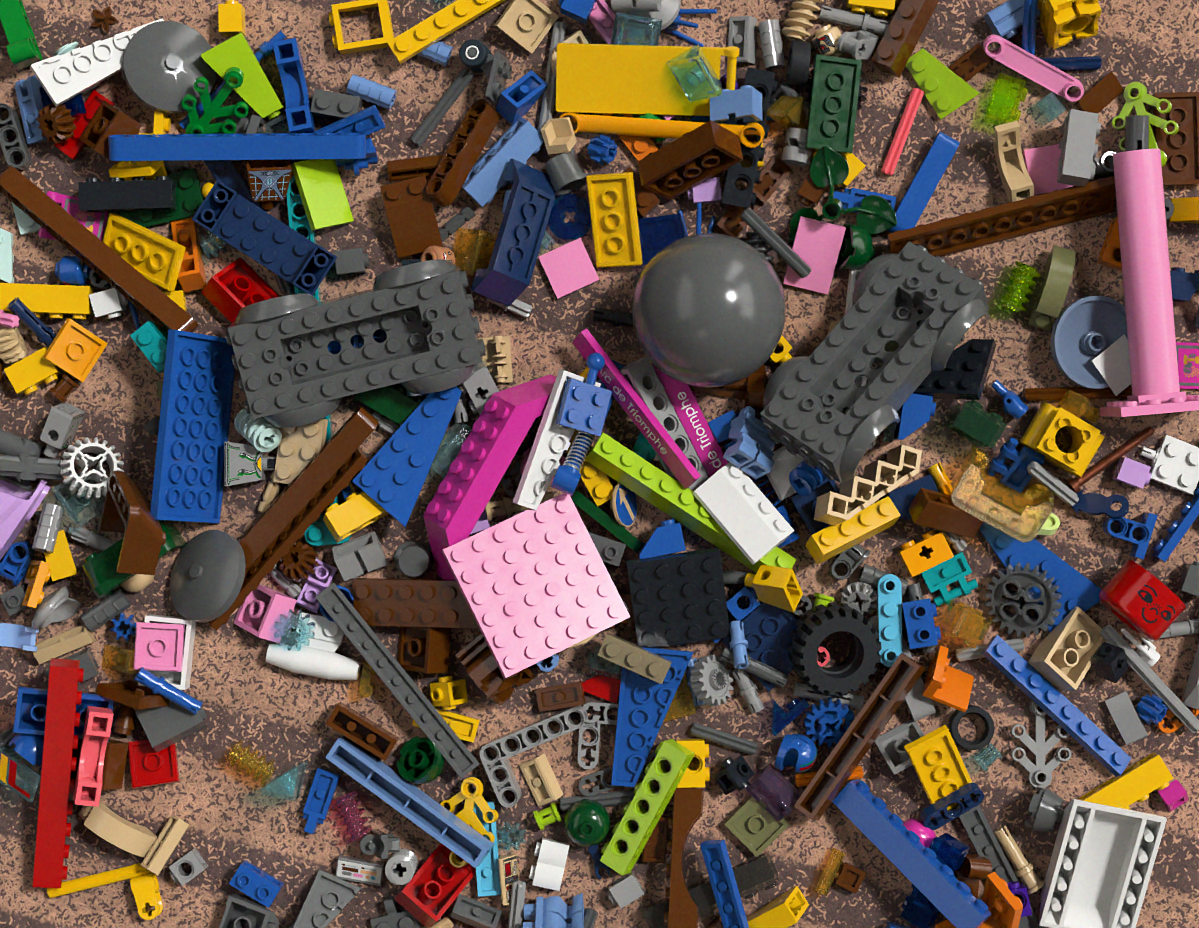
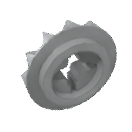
(866, 594)

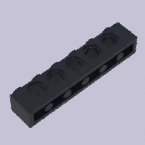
(732, 197)

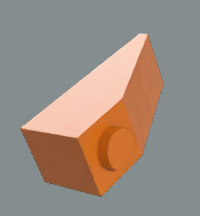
(192, 269)

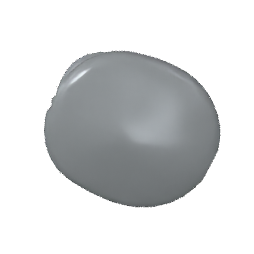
(55, 608)

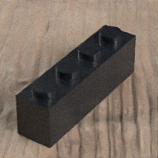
(127, 195)

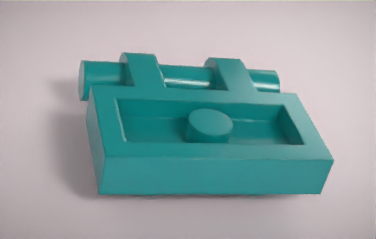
(946, 573)

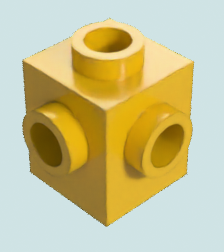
(448, 692)

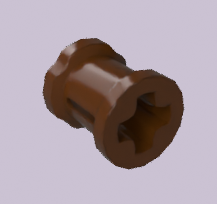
(64, 387)

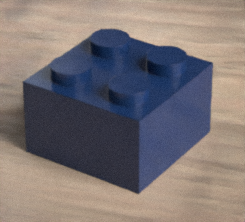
(806, 505)

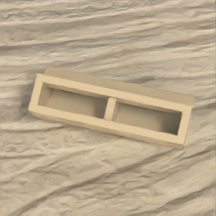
(63, 643)
(165, 845)

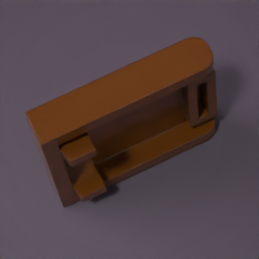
(131, 694)

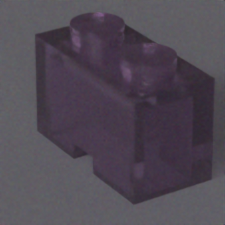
(774, 792)

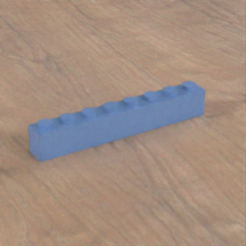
(410, 801)

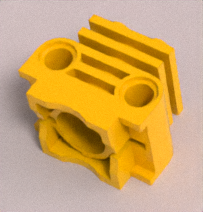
(1068, 18)
(1041, 438)

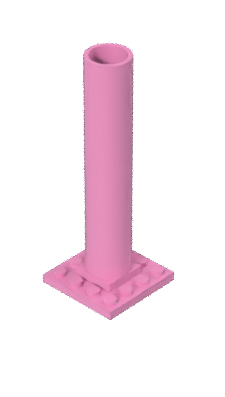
(1146, 289)

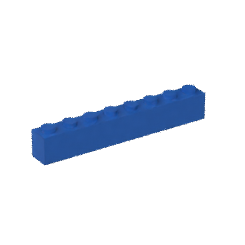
(911, 856)

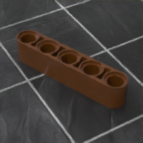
(462, 153)

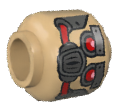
(826, 41)

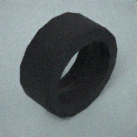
(798, 63)
(981, 742)

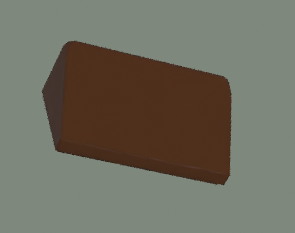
(1100, 95)

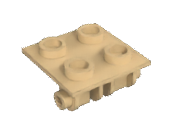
(498, 358)

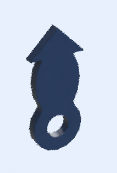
(1099, 504)

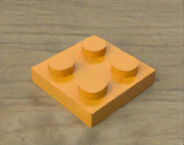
(75, 350)

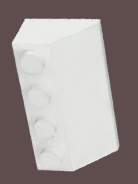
(743, 512)

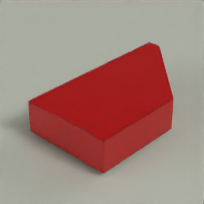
(603, 687)

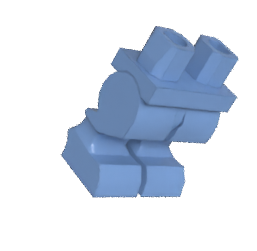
(752, 445)
(555, 913)

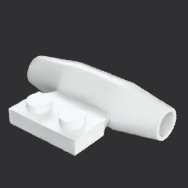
(319, 657)

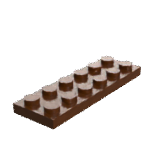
(412, 603)

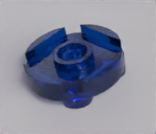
(569, 230)

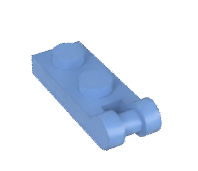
(30, 104)

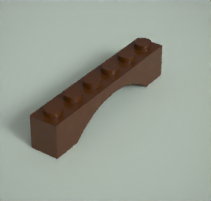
(687, 810)

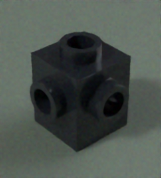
(737, 772)

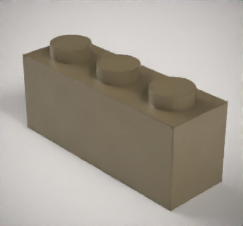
(634, 658)

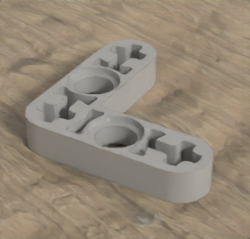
(593, 724)

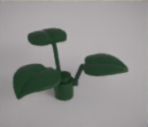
(832, 168)

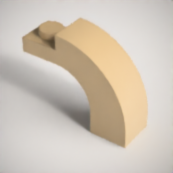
(1011, 162)
(117, 830)

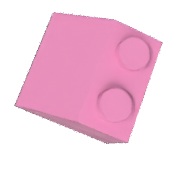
(262, 610)

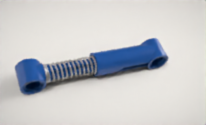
(569, 473)

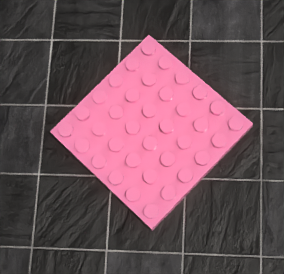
(535, 584)

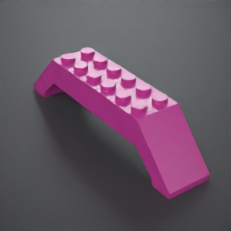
(482, 465)

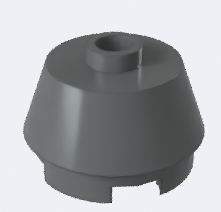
(1045, 811)

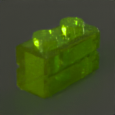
(1005, 100)

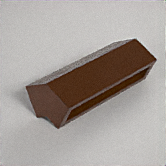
(411, 164)

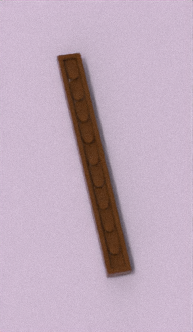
(294, 531)

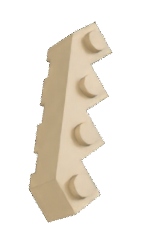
(877, 481)

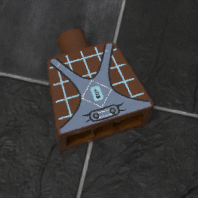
(268, 180)

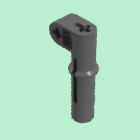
(1138, 139)

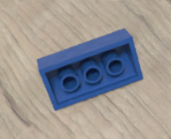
(32, 706)

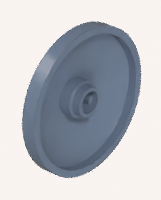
(1082, 334)

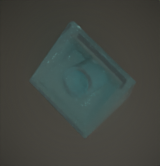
(695, 74)
(79, 509)
(289, 784)

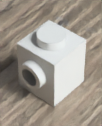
(108, 303)

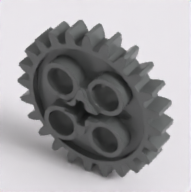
(1022, 619)

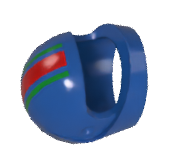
(796, 751)

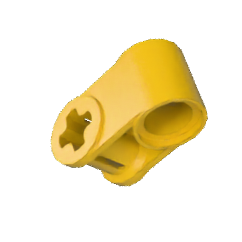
(146, 892)

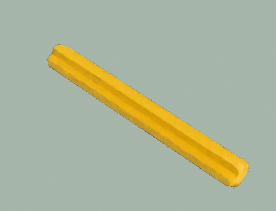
(98, 880)

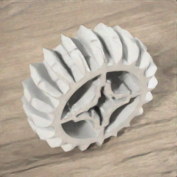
(85, 461)

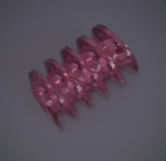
(351, 816)

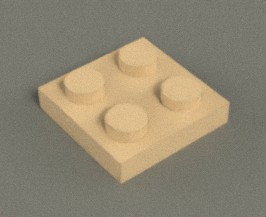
(526, 22)

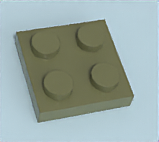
(755, 825)

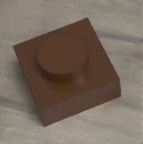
(850, 877)

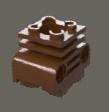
(486, 673)

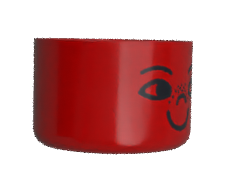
(1141, 601)

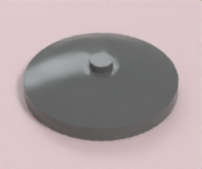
(164, 63)
(207, 576)

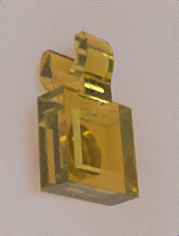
(1078, 406)

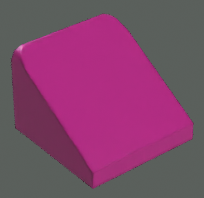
(1173, 795)

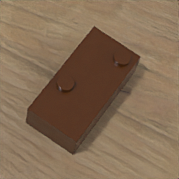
(690, 160)

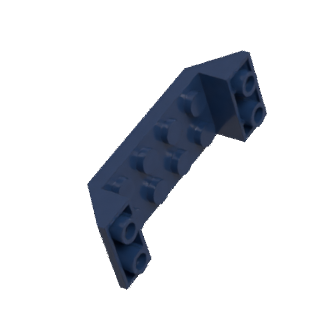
(518, 235)
(264, 238)

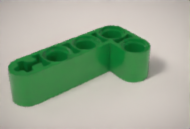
(22, 42)

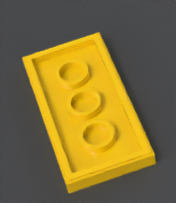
(614, 219)
(145, 250)
(938, 765)

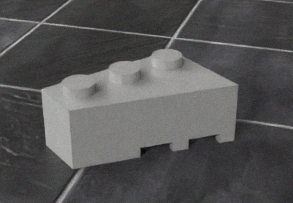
(1078, 147)

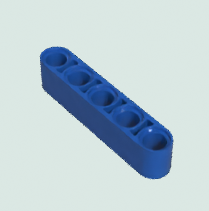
(925, 182)

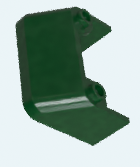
(102, 567)

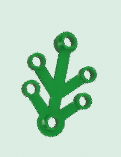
(214, 109)

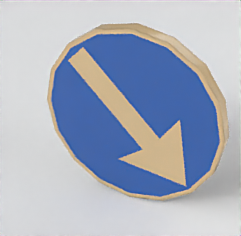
(624, 505)

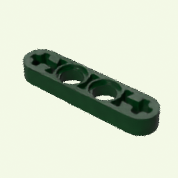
(606, 521)

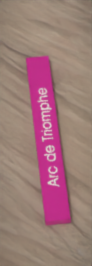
(639, 412)
(693, 423)

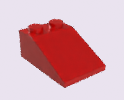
(434, 887)

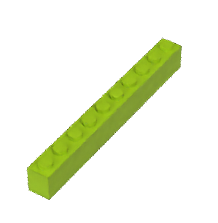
(671, 498)

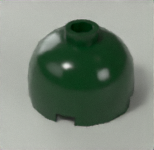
(856, 248)
(420, 761)
(586, 822)

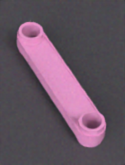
(1033, 67)

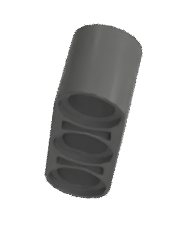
(19, 145)

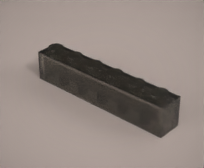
(749, 875)

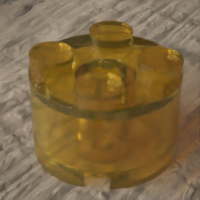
(965, 623)

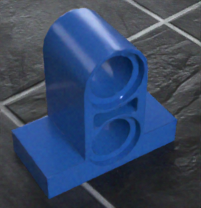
(1125, 532)

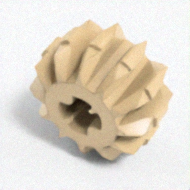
(11, 345)

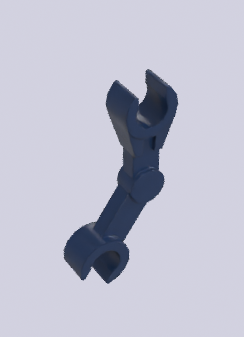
(594, 850)

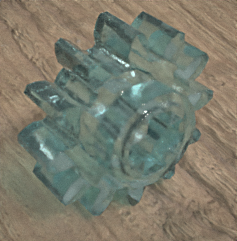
(294, 621)

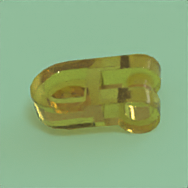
(366, 687)

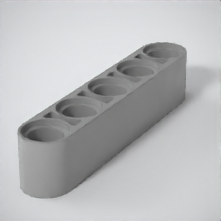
(916, 703)

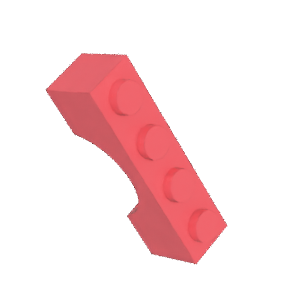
(92, 754)

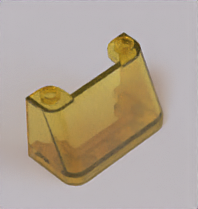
(998, 505)

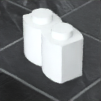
(550, 864)

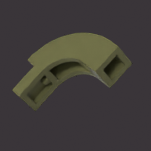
(1054, 288)

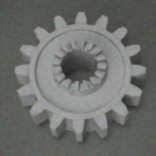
(711, 680)

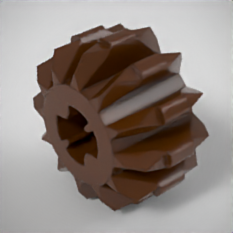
(56, 123)
(299, 562)

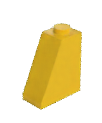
(780, 912)

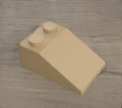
(1068, 651)

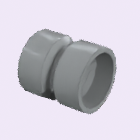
(795, 151)

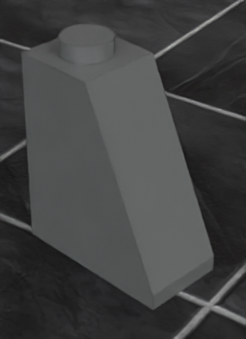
(170, 724)

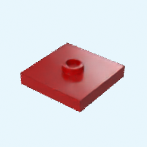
(152, 767)

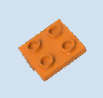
(947, 683)

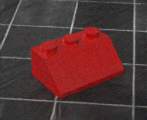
(236, 288)

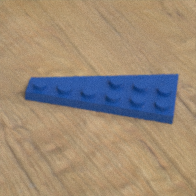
(402, 464)
(1073, 586)
(641, 714)

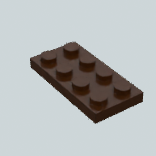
(1183, 147)

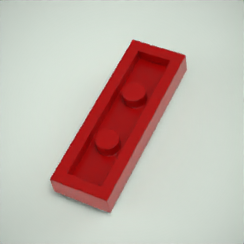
(73, 146)

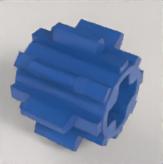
(602, 149)
(122, 633)
(1151, 709)

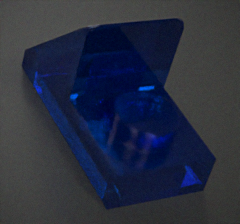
(781, 719)

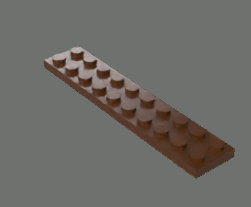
(1009, 219)

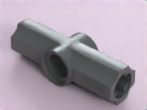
(30, 467)

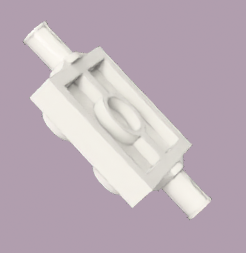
(1174, 464)

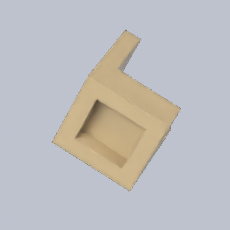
(558, 135)

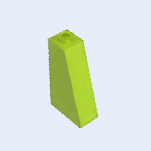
(255, 87)

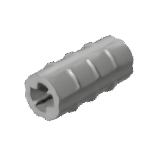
(771, 44)
(48, 528)

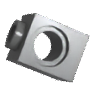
(195, 860)
(625, 890)

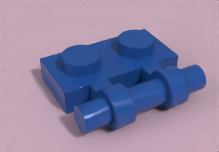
(1015, 475)

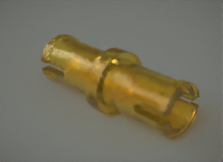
(829, 871)

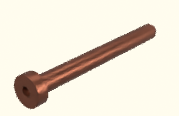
(1075, 484)

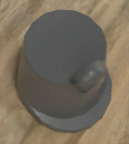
(565, 174)
(413, 559)

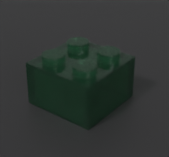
(977, 425)

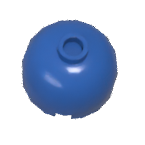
(29, 747)

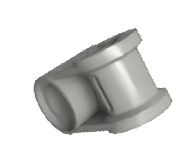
(859, 44)

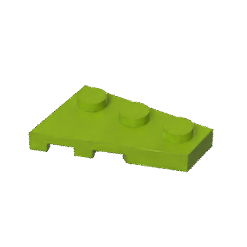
(940, 84)

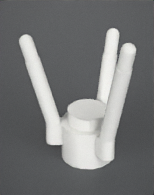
(1146, 652)

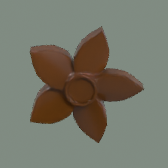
(104, 19)

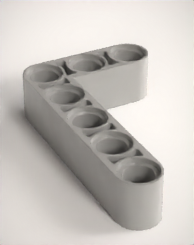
(524, 743)

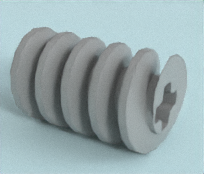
(395, 873)

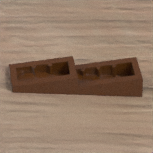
(770, 179)

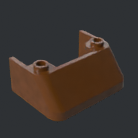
(128, 512)

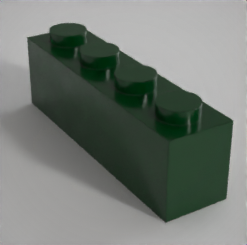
(390, 402)

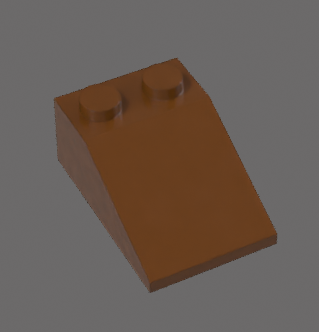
(411, 216)
(113, 764)

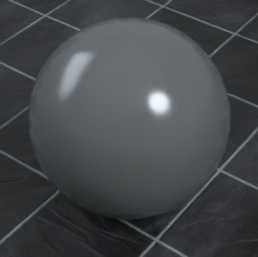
(708, 310)

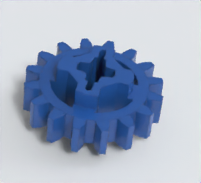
(829, 721)

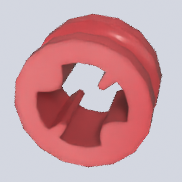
(827, 656)

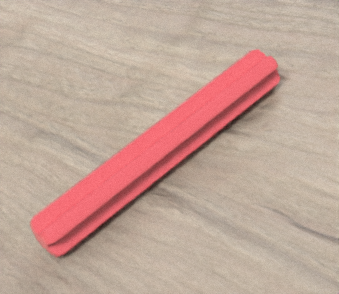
(902, 131)

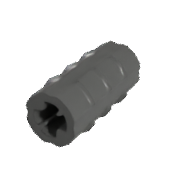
(871, 575)
(105, 610)

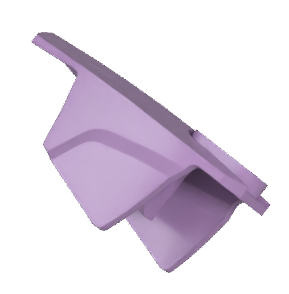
(16, 509)

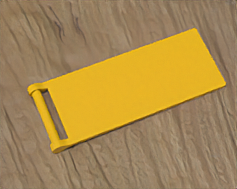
(630, 79)

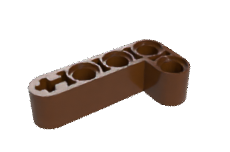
(972, 870)

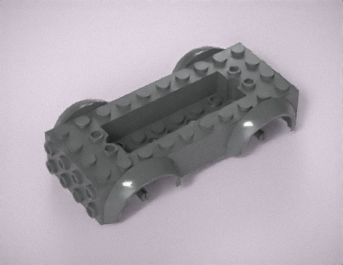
(898, 299)
(298, 381)

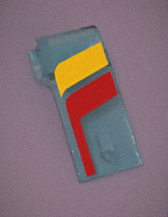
(17, 775)

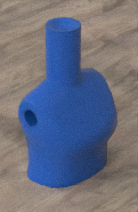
(1011, 402)

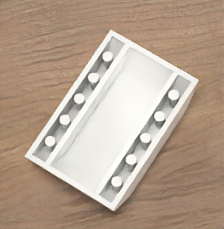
(1099, 867)

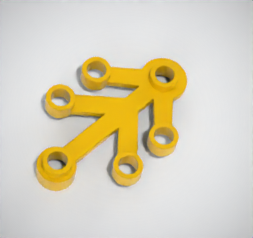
(468, 815)

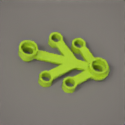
(1138, 103)

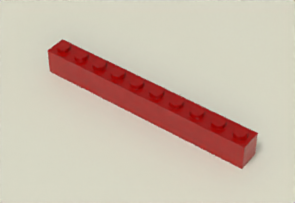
(56, 773)

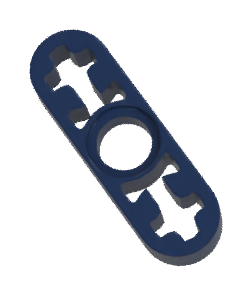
(955, 797)

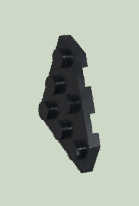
(963, 373)

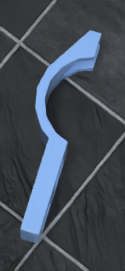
(18, 636)

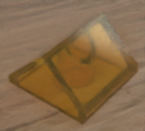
(473, 250)

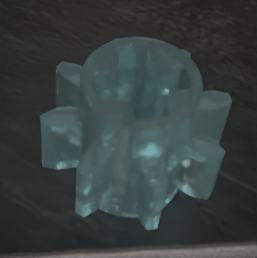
(504, 836)

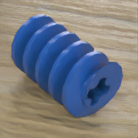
(805, 479)

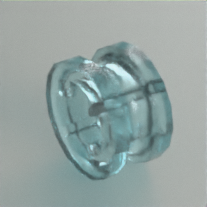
(547, 241)

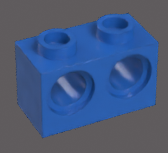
(256, 883)

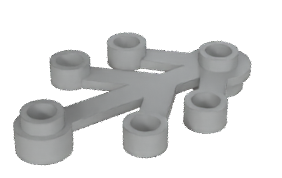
(1039, 749)

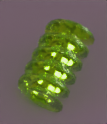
(1019, 288)

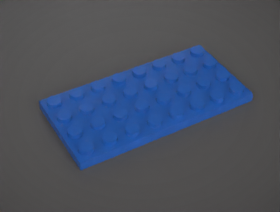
(193, 428)

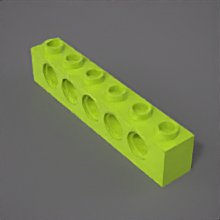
(679, 760)

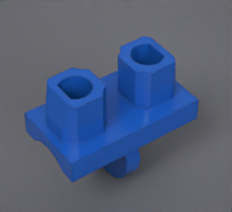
(357, 164)

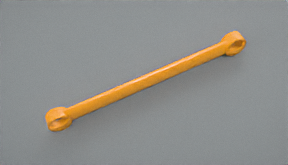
(654, 127)

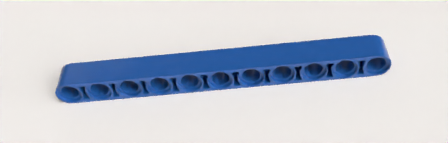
(236, 146)

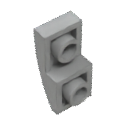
(1126, 718)

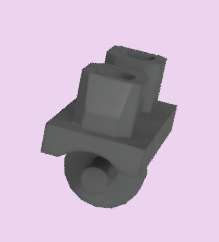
(379, 843)

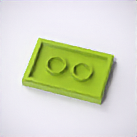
(322, 193)

